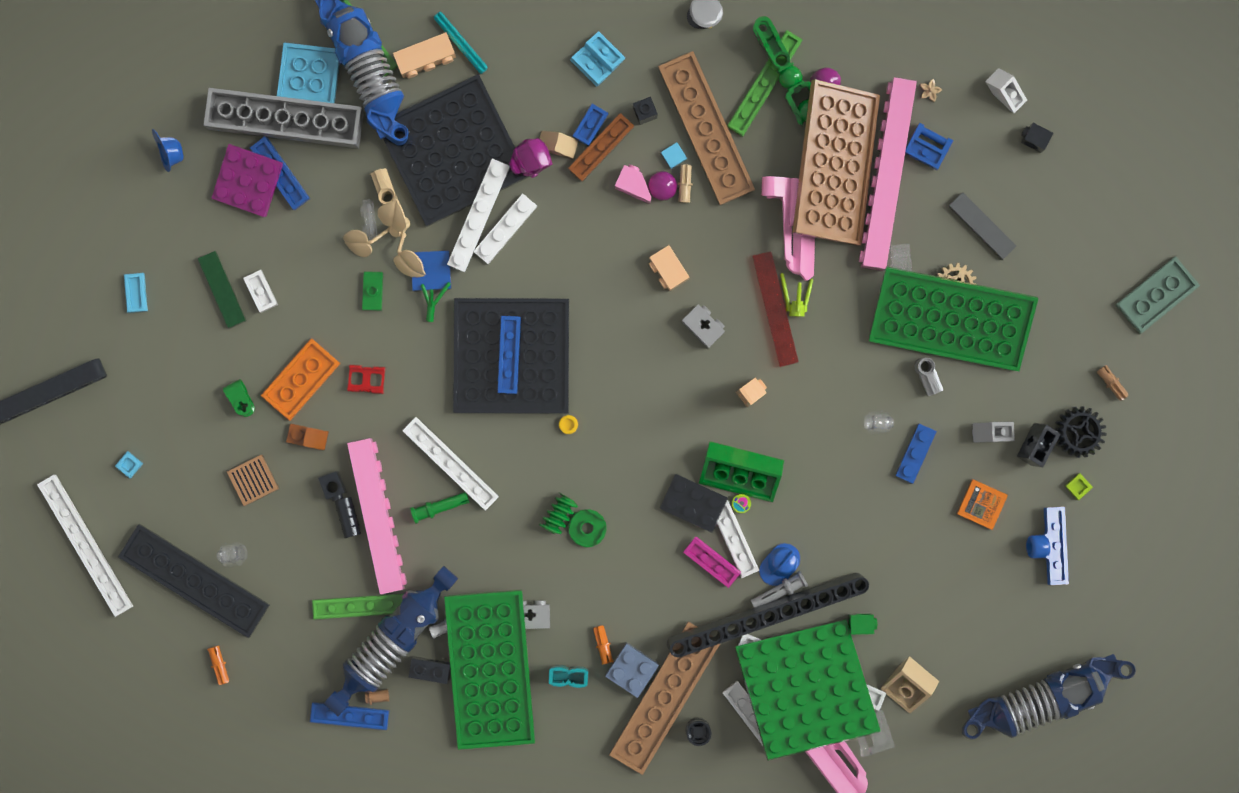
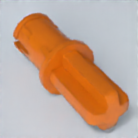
(603, 645)
(218, 665)

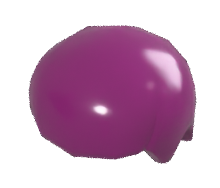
(827, 75)
(662, 185)

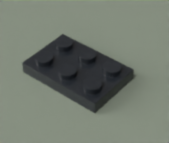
(694, 503)

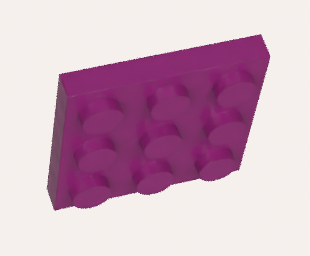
(247, 180)

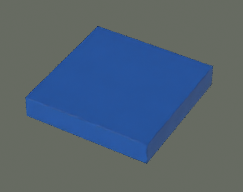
(436, 270)

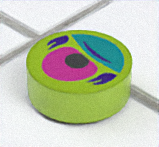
(741, 503)

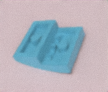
(597, 59)

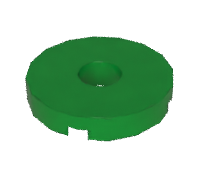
(592, 538)

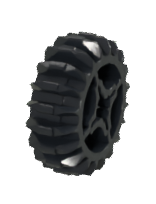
(1095, 437)

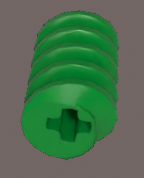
(559, 514)

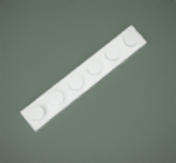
(478, 215)
(450, 463)

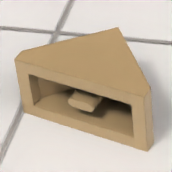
(559, 143)

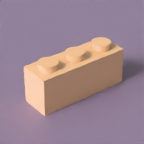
(425, 56)

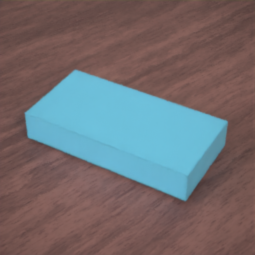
(135, 292)

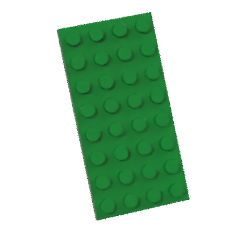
(953, 318)
(489, 669)

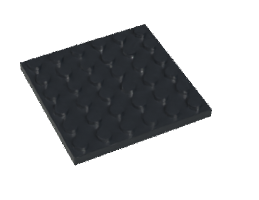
(451, 149)
(542, 356)

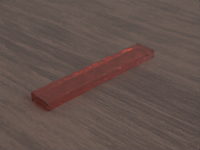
(775, 309)

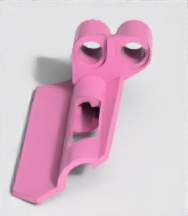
(803, 246)
(836, 770)

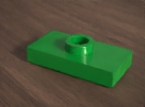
(372, 291)

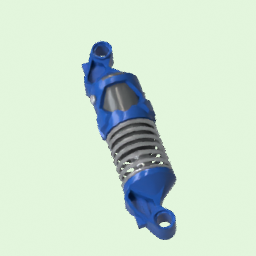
(362, 56)

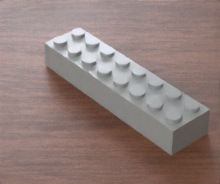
(283, 118)

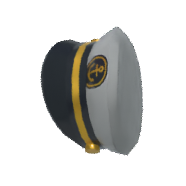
(704, 13)

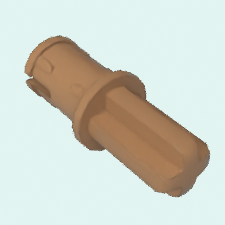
(1112, 383)

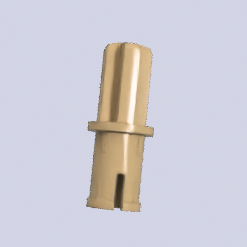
(685, 183)

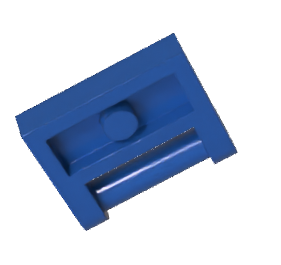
(925, 151)

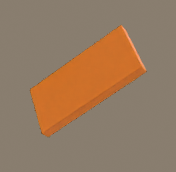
(300, 379)

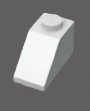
(1006, 90)

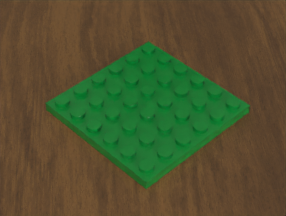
(807, 690)

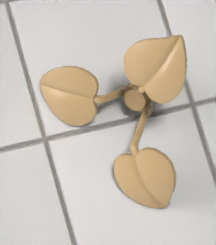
(391, 215)

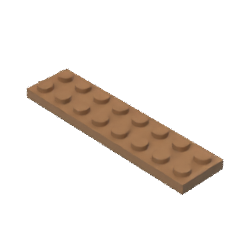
(706, 128)
(661, 706)

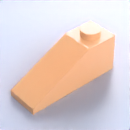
(752, 391)

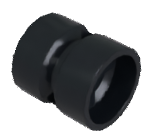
(698, 731)

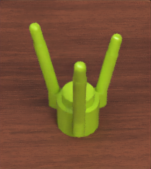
(797, 308)

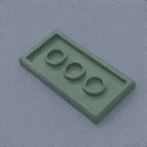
(1157, 295)

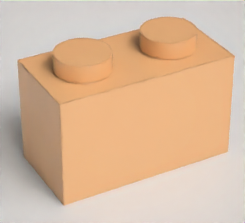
(668, 268)

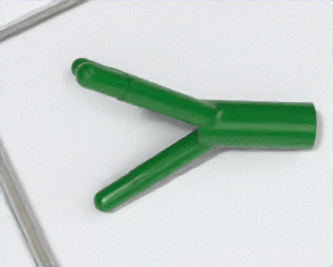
(430, 303)

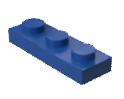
(915, 453)

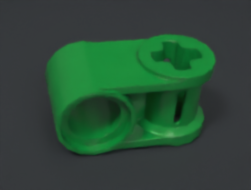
(238, 395)

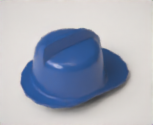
(169, 150)
(779, 564)

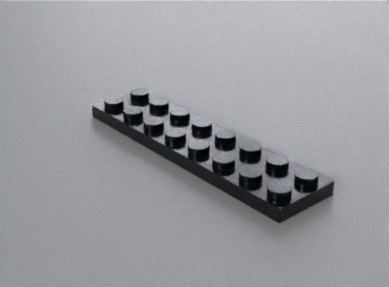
(194, 580)

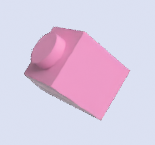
(633, 183)

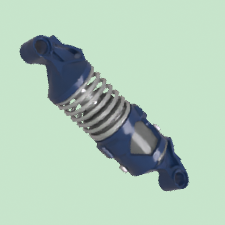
(394, 638)
(1054, 698)

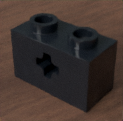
(1038, 445)
(429, 670)

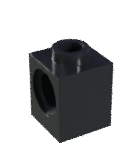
(645, 110)
(1036, 137)
(326, 480)

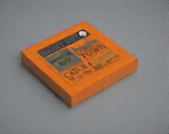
(982, 504)

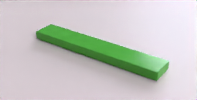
(761, 88)
(355, 606)

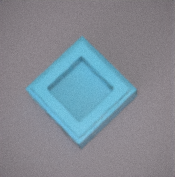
(674, 155)
(129, 464)

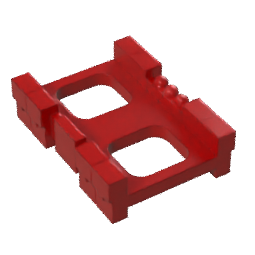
(367, 372)

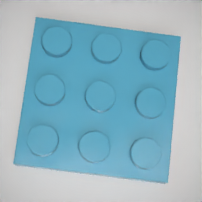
(308, 73)

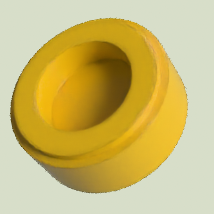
(568, 424)

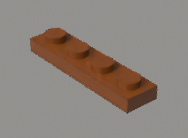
(601, 147)

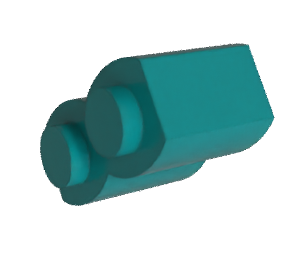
(574, 676)

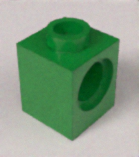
(862, 624)

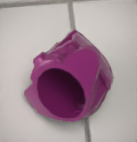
(530, 158)

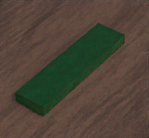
(222, 289)

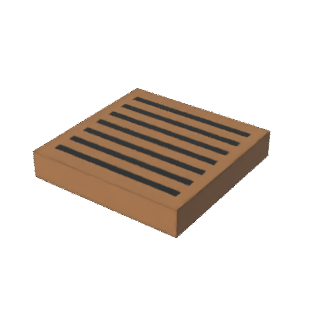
(252, 480)

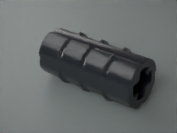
(347, 517)

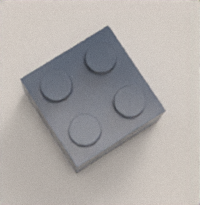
(632, 670)

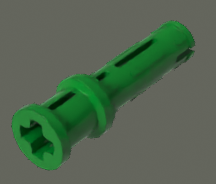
(430, 509)

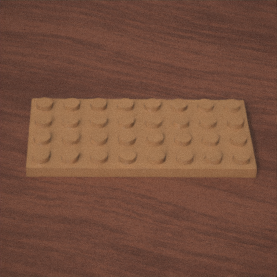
(836, 163)

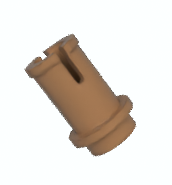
(378, 696)

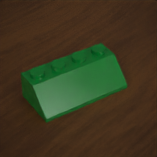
(741, 471)

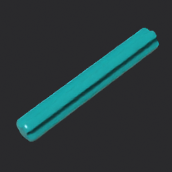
(460, 42)

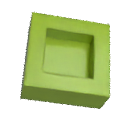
(1078, 486)

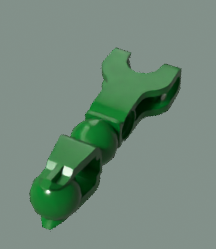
(789, 75)

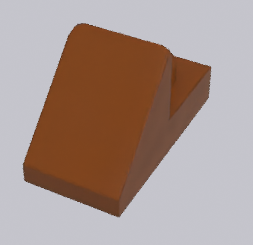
(307, 436)

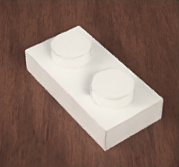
(260, 291)

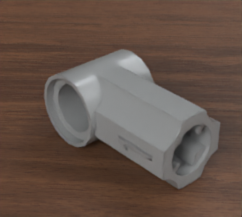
(929, 378)

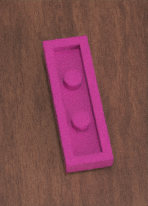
(712, 562)

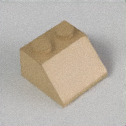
(910, 685)

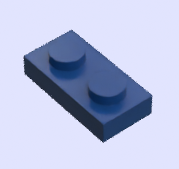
(590, 125)

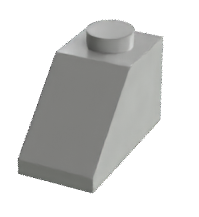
(993, 432)

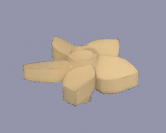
(930, 90)

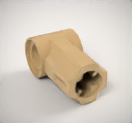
(383, 184)

